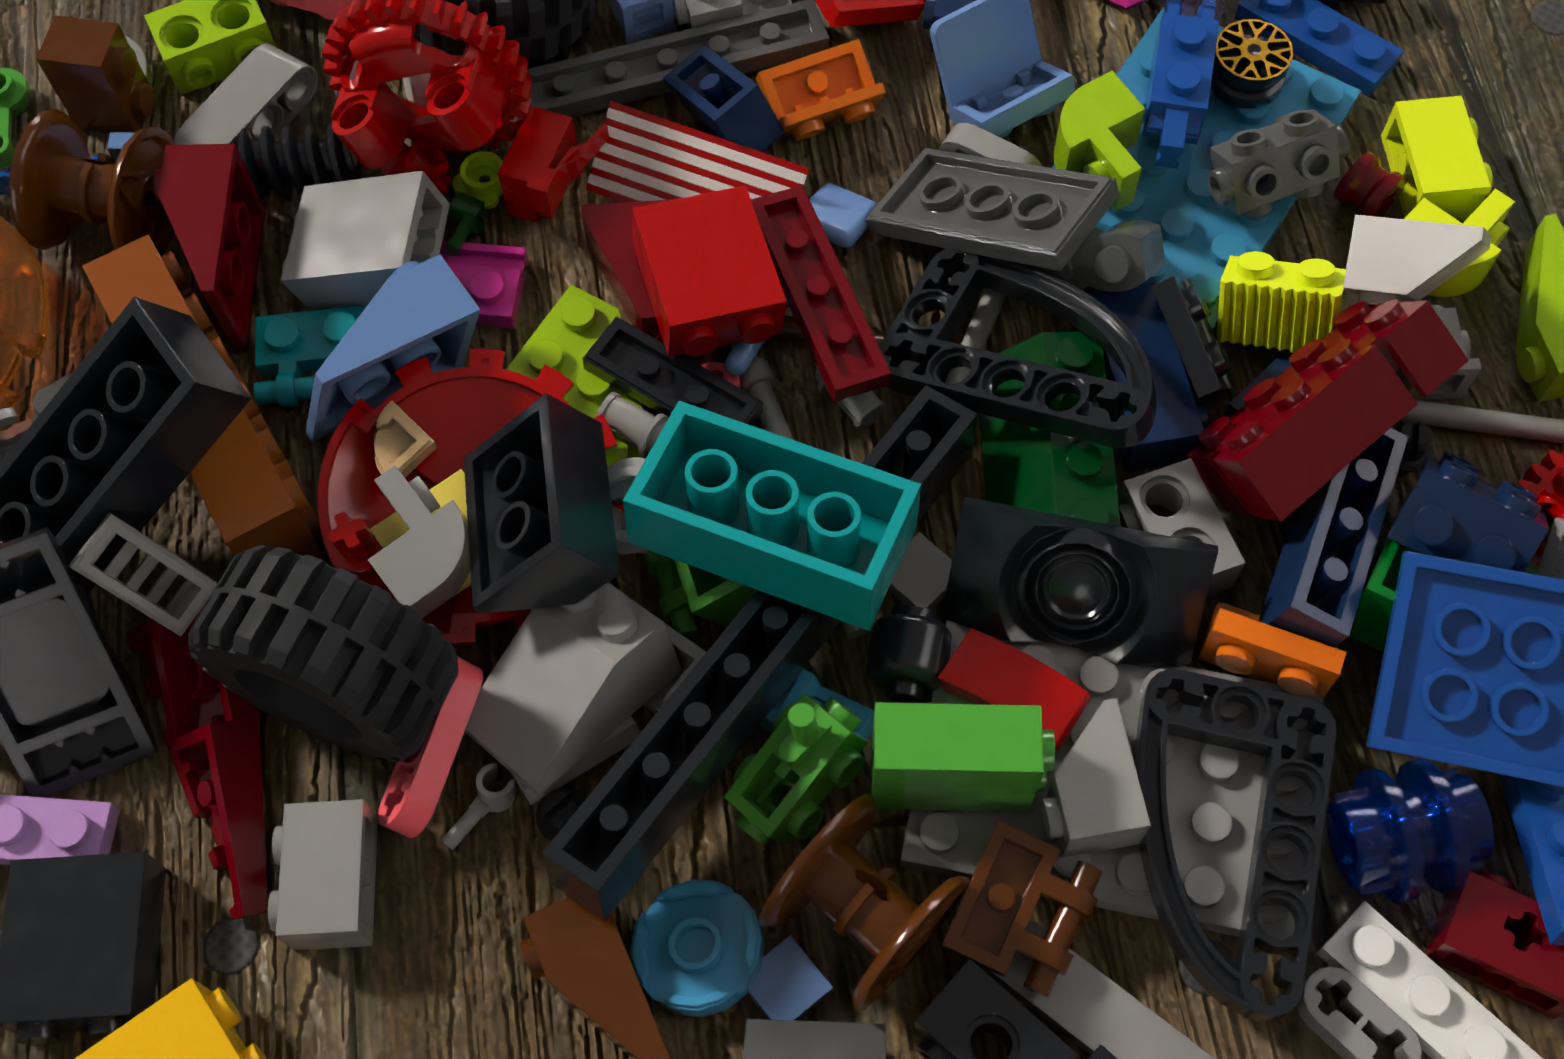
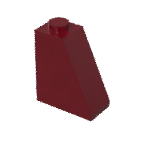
(610, 242)

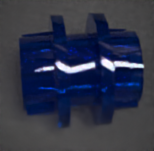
(1410, 831)

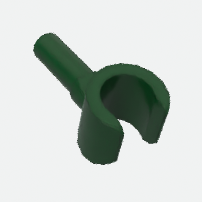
(464, 214)

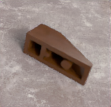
(593, 975)

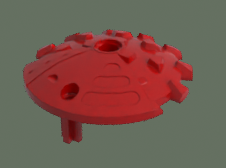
(458, 413)

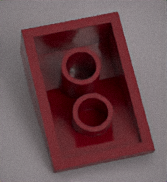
(217, 226)

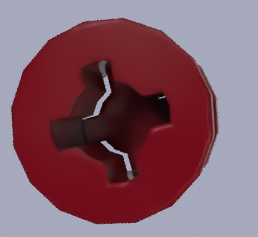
(1370, 186)

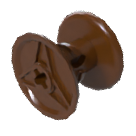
(59, 183)
(861, 900)

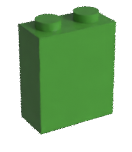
(959, 757)

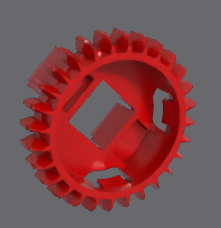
(468, 96)

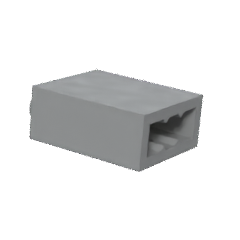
(358, 234)

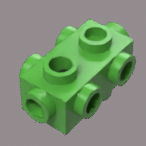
(808, 752)

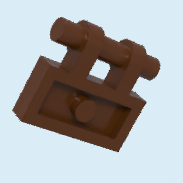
(1001, 902)

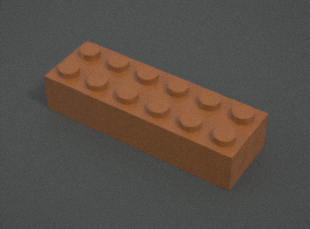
(244, 471)

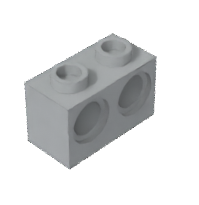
(1193, 515)

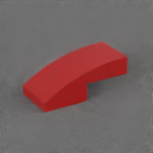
(999, 674)

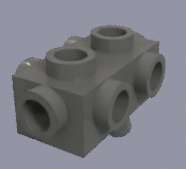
(1276, 162)

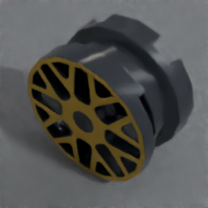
(1250, 66)

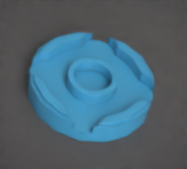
(697, 948)

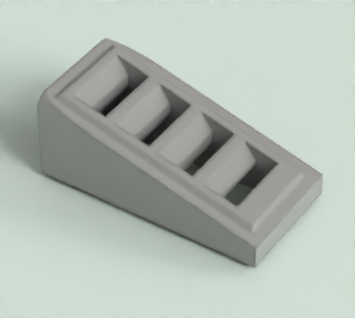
(184, 604)

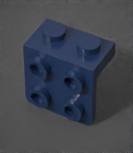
(1468, 519)

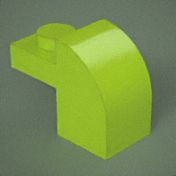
(1097, 129)

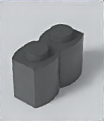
(1116, 257)

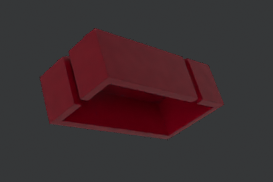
(1325, 407)

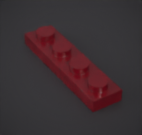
(820, 295)

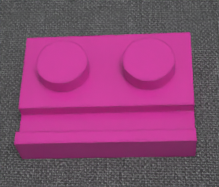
(492, 279)

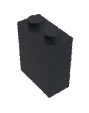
(79, 944)

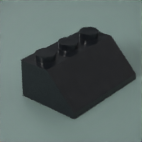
(540, 511)

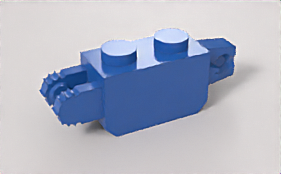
(1180, 80)

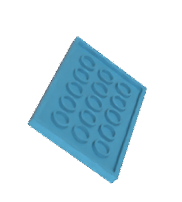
(1194, 227)

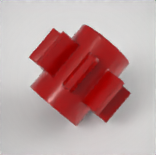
(421, 157)

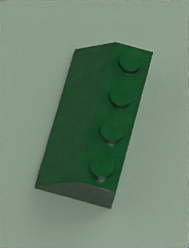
(1046, 468)

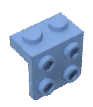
(995, 66)

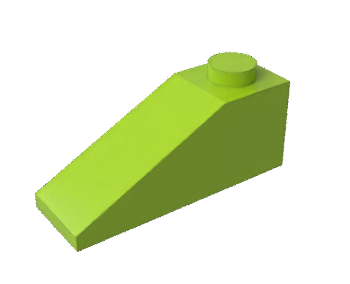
(1542, 312)

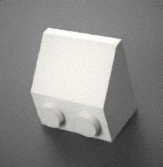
(1407, 256)

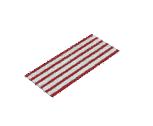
(669, 161)

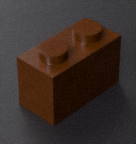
(96, 75)

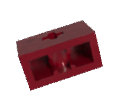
(1474, 943)

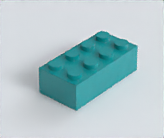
(772, 514)

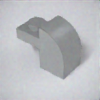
(433, 556)

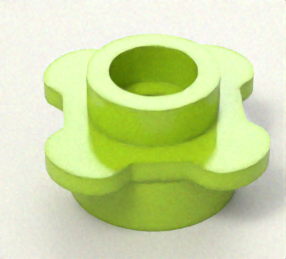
(474, 170)

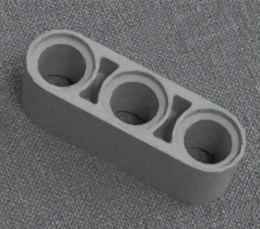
(260, 92)

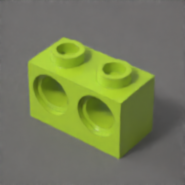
(207, 38)

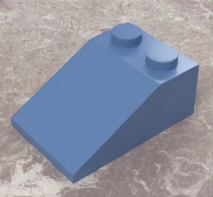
(411, 317)

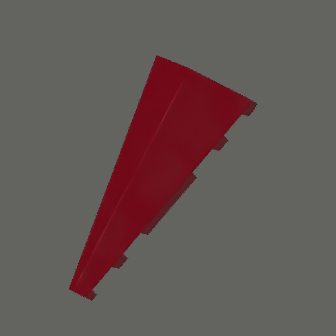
(216, 756)

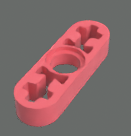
(421, 777)

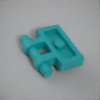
(296, 345)

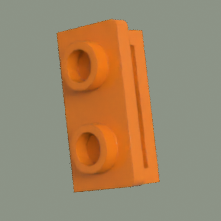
(821, 90)
(1269, 654)

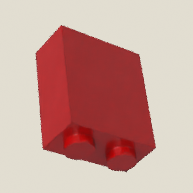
(708, 271)

